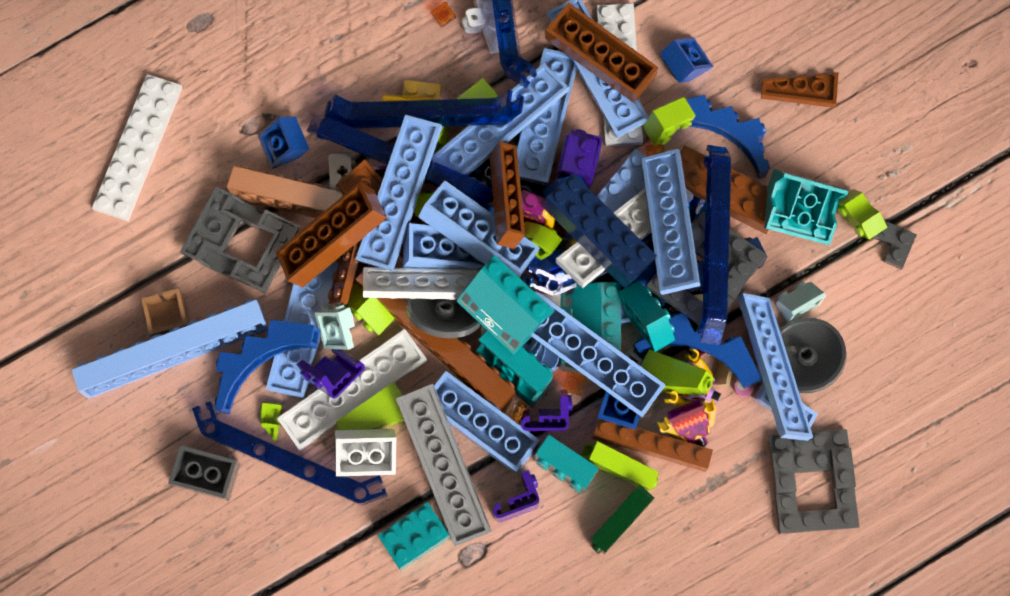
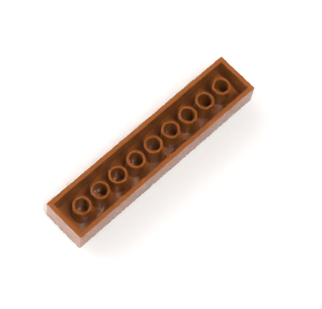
(455, 357)

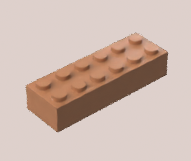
(280, 192)

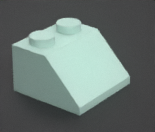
(799, 301)

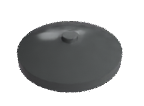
(440, 317)
(814, 353)

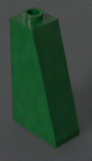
(621, 520)

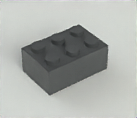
(204, 473)

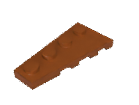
(812, 90)

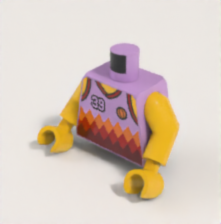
(682, 399)

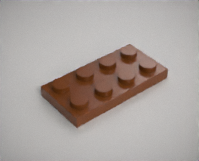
(344, 276)

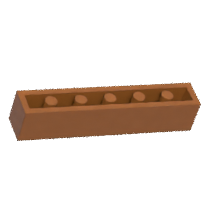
(507, 195)
(653, 445)

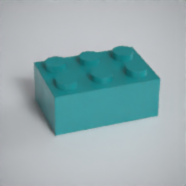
(647, 315)
(565, 464)
(414, 536)

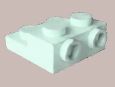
(334, 326)

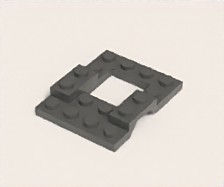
(217, 227)
(743, 263)
(821, 453)

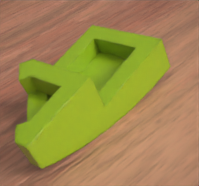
(269, 420)

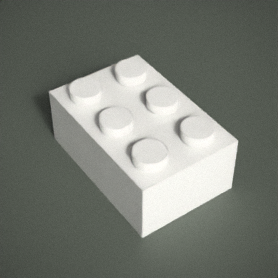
(365, 452)

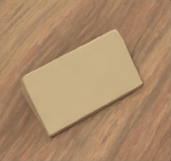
(722, 376)

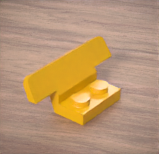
(416, 91)

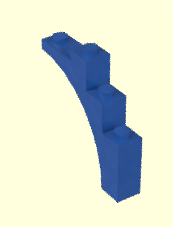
(724, 122)
(732, 354)
(236, 368)

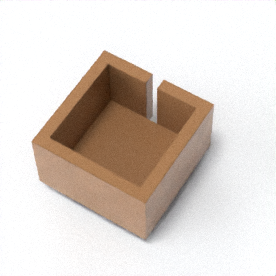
(165, 315)

